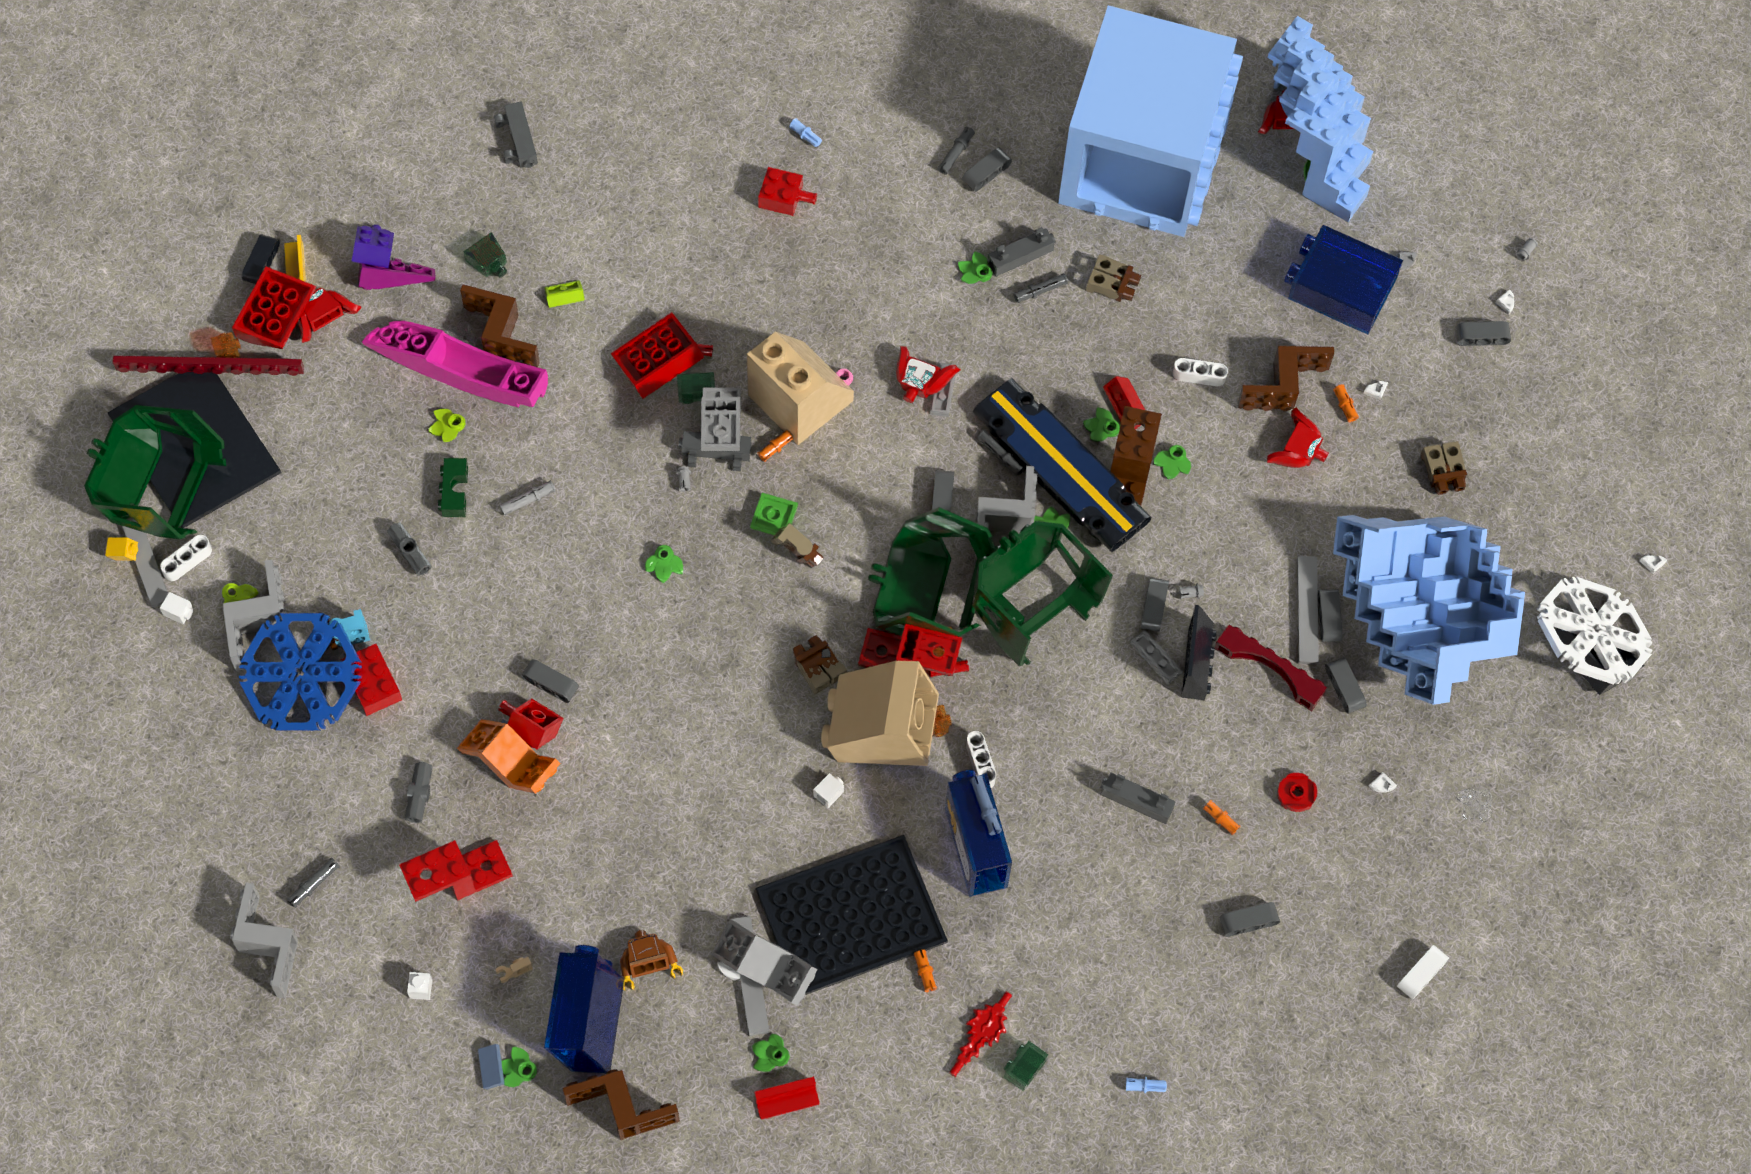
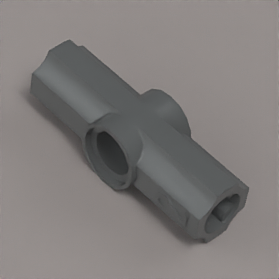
(415, 556)
(418, 792)

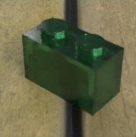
(691, 386)
(1025, 1065)

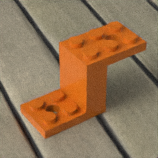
(509, 756)

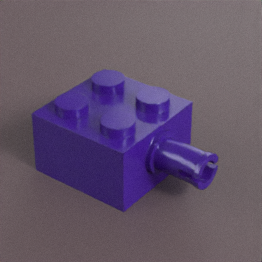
(373, 246)

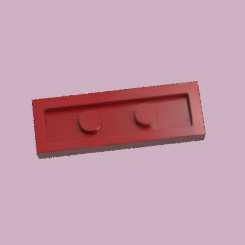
(1122, 394)
(786, 1098)

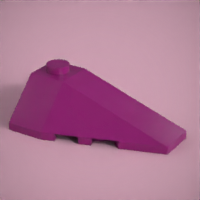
(396, 275)

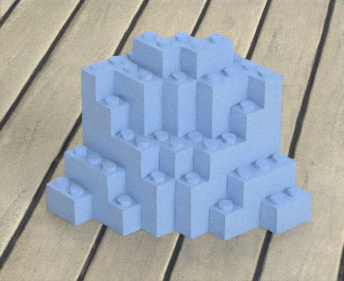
(1328, 118)
(1429, 597)

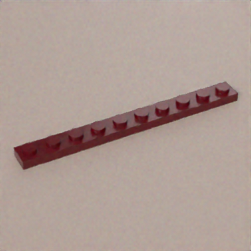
(208, 364)

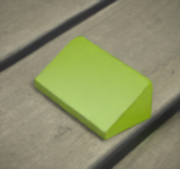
(564, 294)

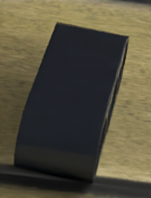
(260, 257)

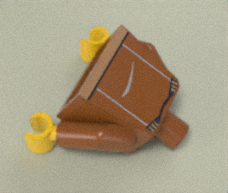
(647, 955)

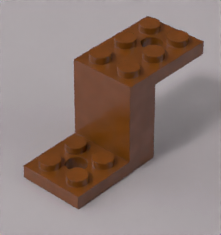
(502, 319)
(1286, 384)
(1135, 450)
(621, 1105)

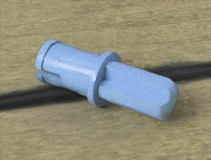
(805, 132)
(1145, 1085)

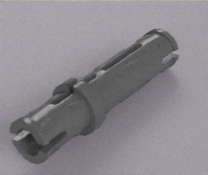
(959, 145)
(1021, 295)
(1006, 458)
(305, 889)

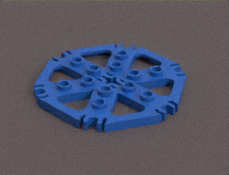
(313, 671)

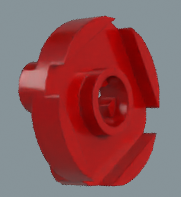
(1301, 802)

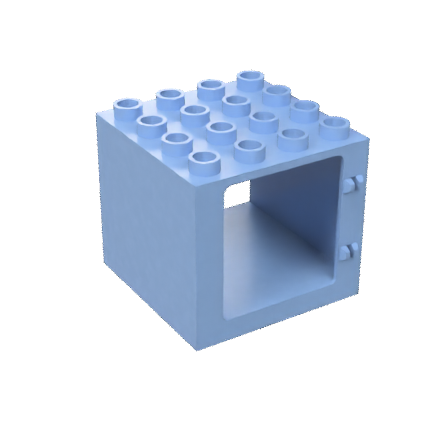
(1149, 121)

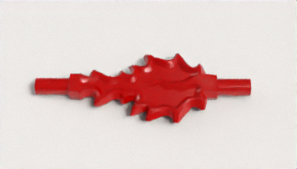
(985, 1027)

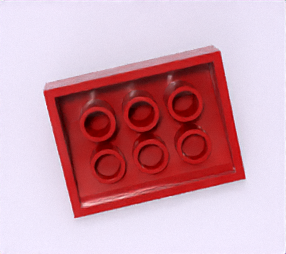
(272, 309)
(657, 355)

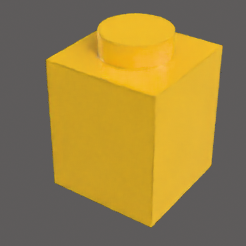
(121, 549)

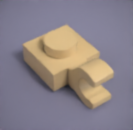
(516, 969)

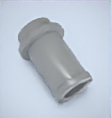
(1523, 252)
(684, 479)
(1191, 591)

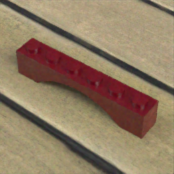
(1237, 645)

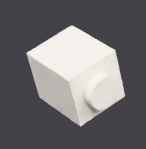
(176, 608)
(829, 790)
(419, 986)

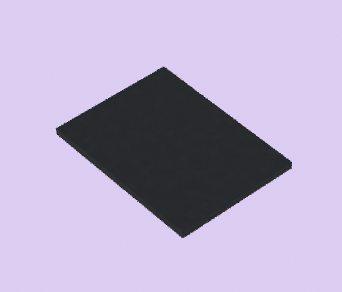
(245, 454)
(853, 913)

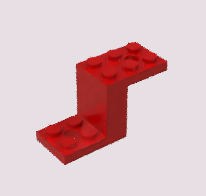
(913, 645)
(455, 870)

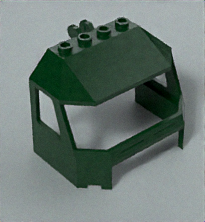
(130, 458)
(1018, 558)
(918, 572)

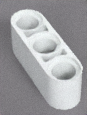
(1208, 368)
(183, 566)
(980, 751)
(1423, 972)

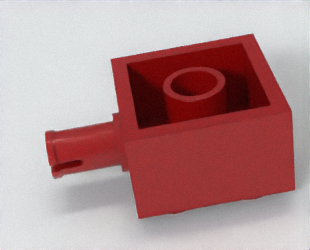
(783, 191)
(532, 722)

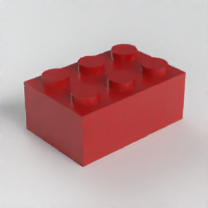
(377, 683)

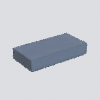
(491, 1066)

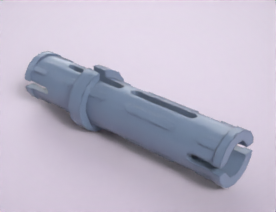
(988, 813)

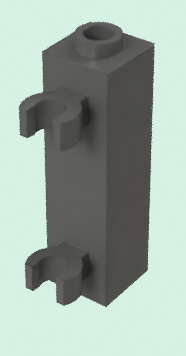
(520, 133)
(1021, 251)
(691, 447)
(1137, 797)

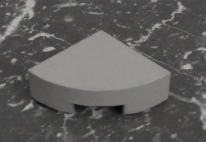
(1408, 257)

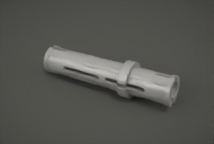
(534, 494)

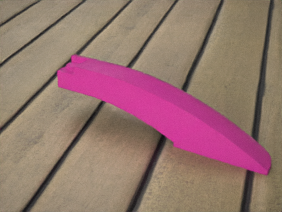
(458, 363)

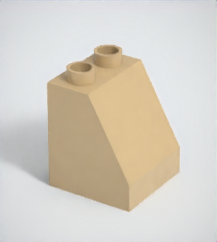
(794, 385)
(882, 715)

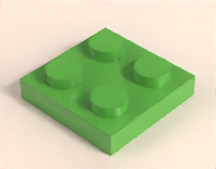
(773, 514)

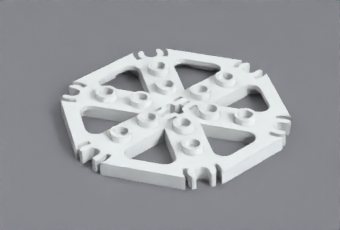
(1585, 623)

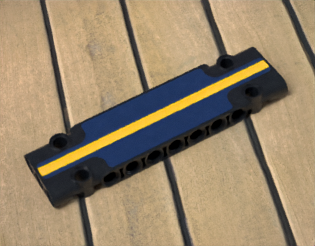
(1062, 465)

